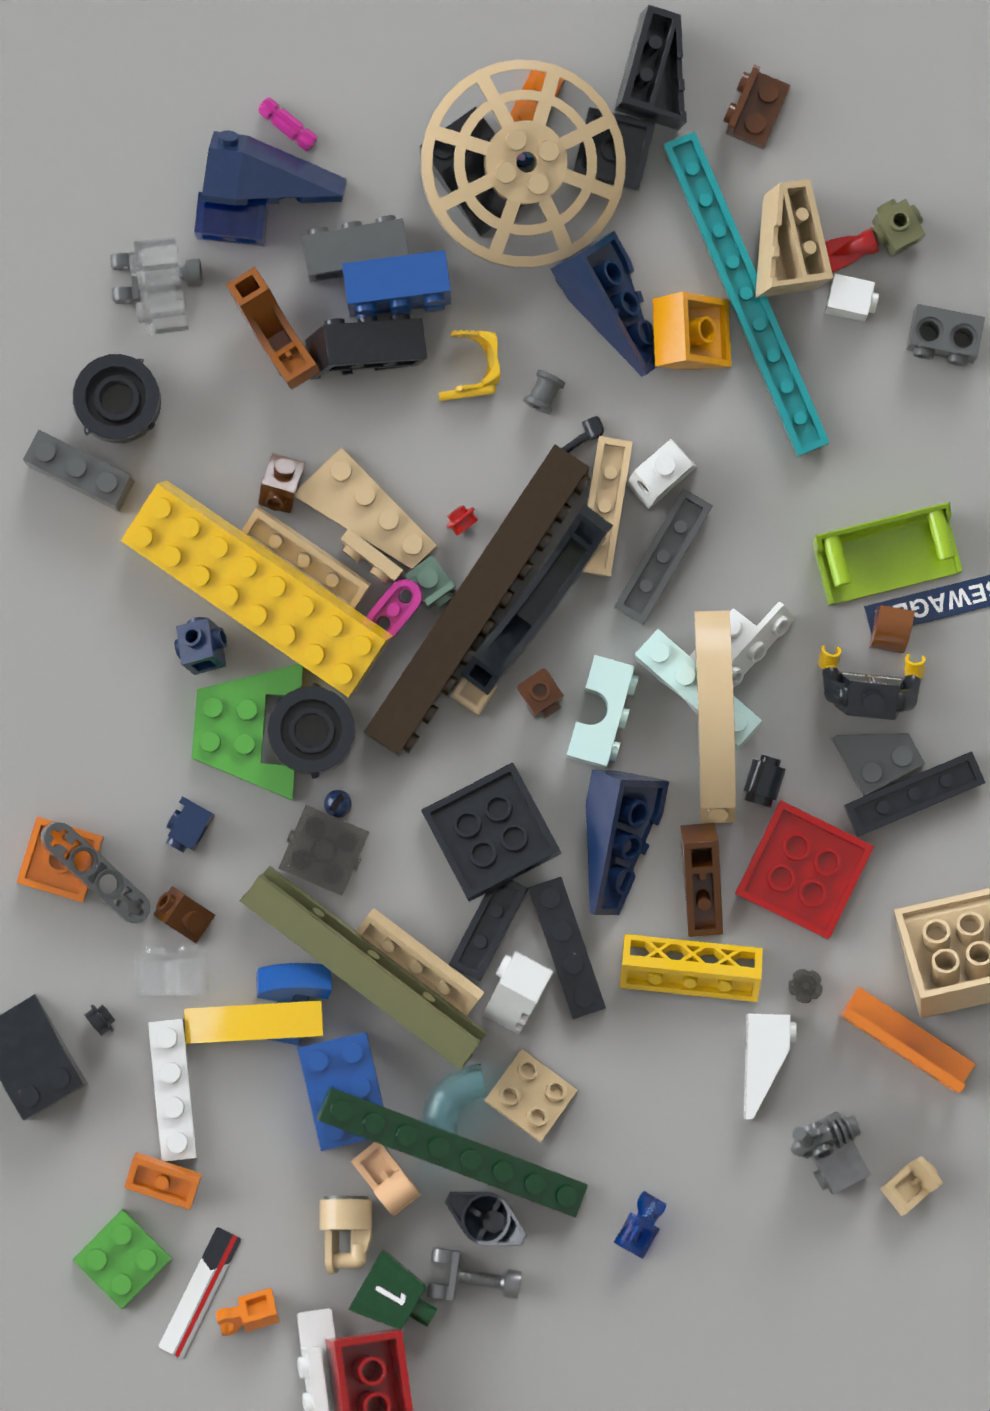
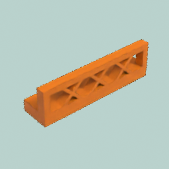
(907, 1040)

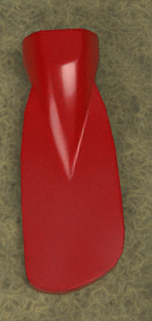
(849, 249)

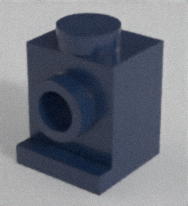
(188, 825)

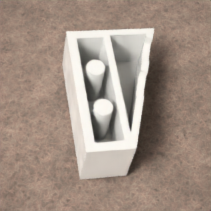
(517, 991)

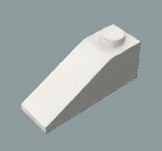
(765, 1051)

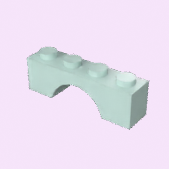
(678, 672)

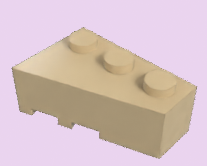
(791, 242)

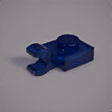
(639, 1230)

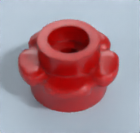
(461, 519)

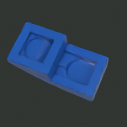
(284, 980)

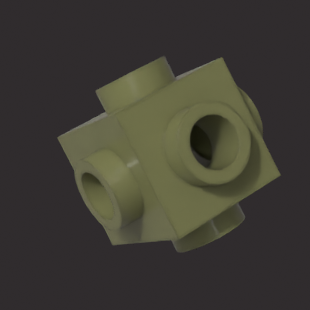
(897, 237)

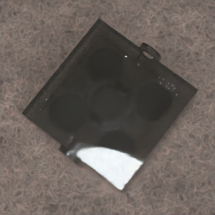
(324, 850)

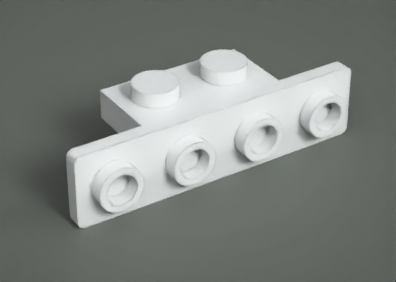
(750, 641)
(313, 1365)

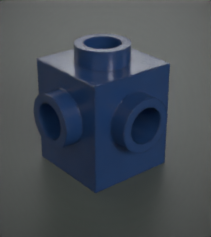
(201, 645)

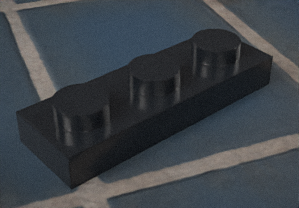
(488, 929)

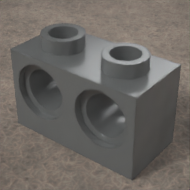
(945, 324)

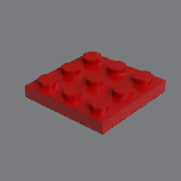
(804, 870)

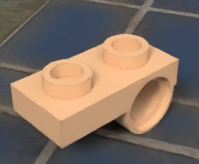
(386, 1178)

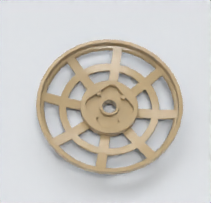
(502, 170)

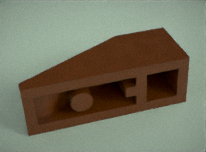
(702, 879)

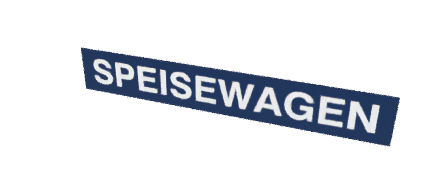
(941, 601)

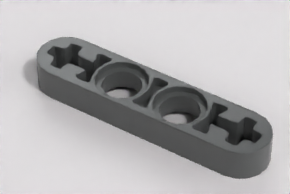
(92, 876)

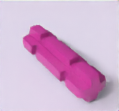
(287, 124)

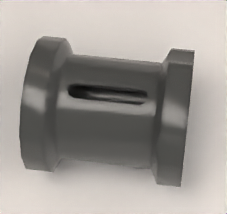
(544, 392)

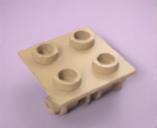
(530, 1095)

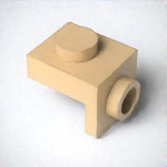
(911, 1185)

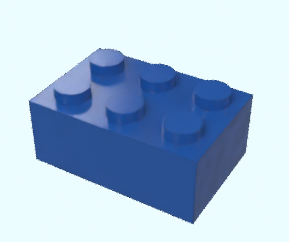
(397, 284)
(344, 1065)

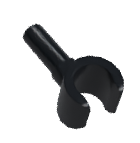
(593, 429)

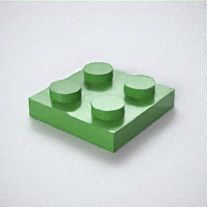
(122, 1258)

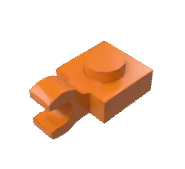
(253, 1312)

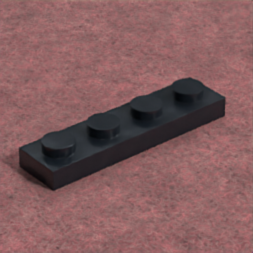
(914, 794)
(567, 947)

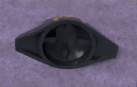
(486, 1218)

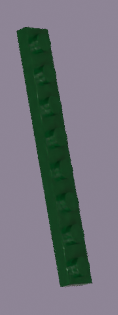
(451, 1151)

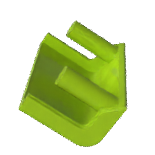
(887, 554)

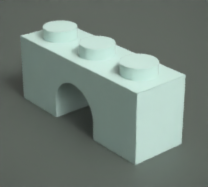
(596, 742)

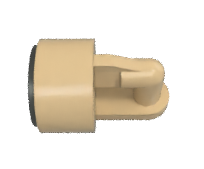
(346, 1214)

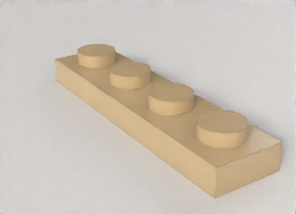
(607, 497)
(306, 557)
(420, 961)

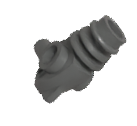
(819, 1139)

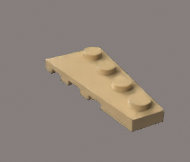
(357, 502)

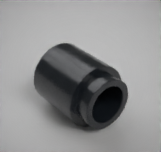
(764, 781)

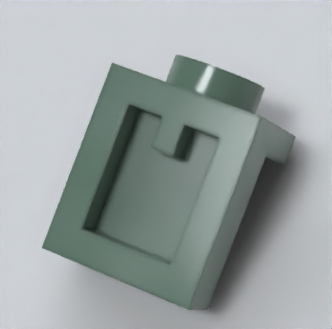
(434, 583)

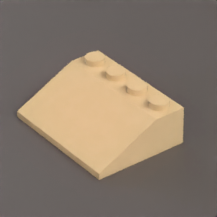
(947, 951)

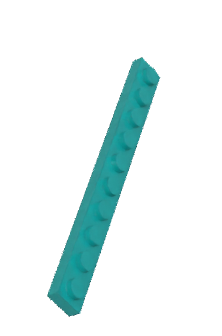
(739, 283)

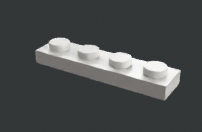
(172, 1090)

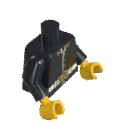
(870, 694)

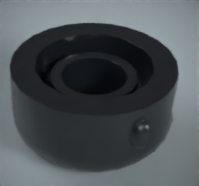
(111, 371)
(306, 702)

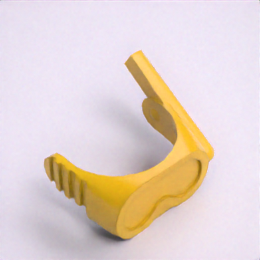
(487, 385)

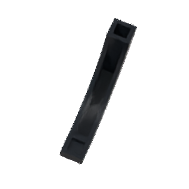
(538, 600)

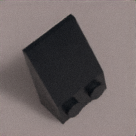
(474, 166)
(35, 1060)

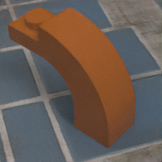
(272, 328)

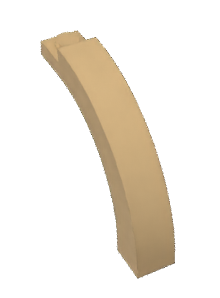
(715, 716)

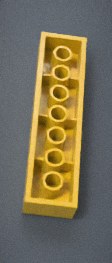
(256, 588)

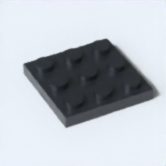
(491, 832)

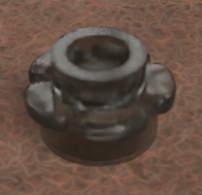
(810, 977)

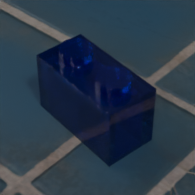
(232, 223)

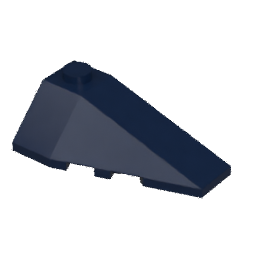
(250, 169)
(603, 292)
(618, 821)

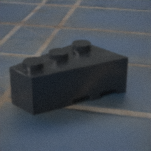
(653, 73)
(367, 344)

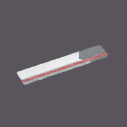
(199, 1292)

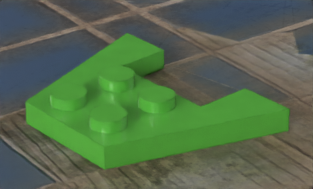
(232, 727)

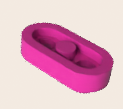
(394, 608)

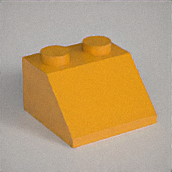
(691, 332)

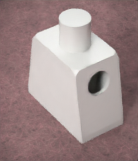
(660, 473)

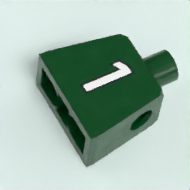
(392, 1294)

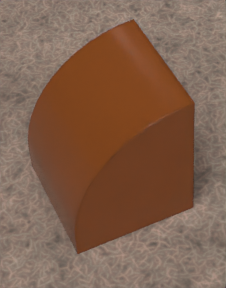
(891, 628)

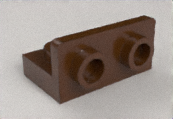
(757, 108)

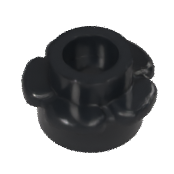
(100, 1019)

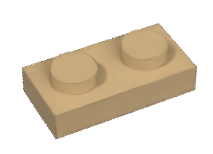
(359, 549)

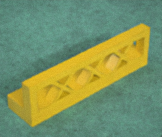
(691, 974)

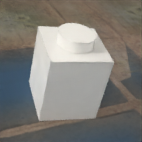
(851, 298)

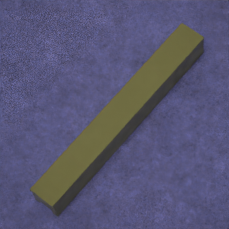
(364, 967)

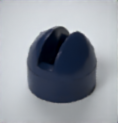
(344, 807)

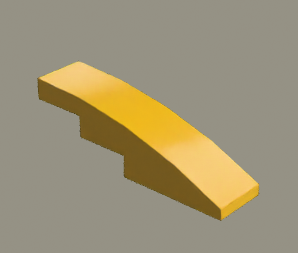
(253, 1022)

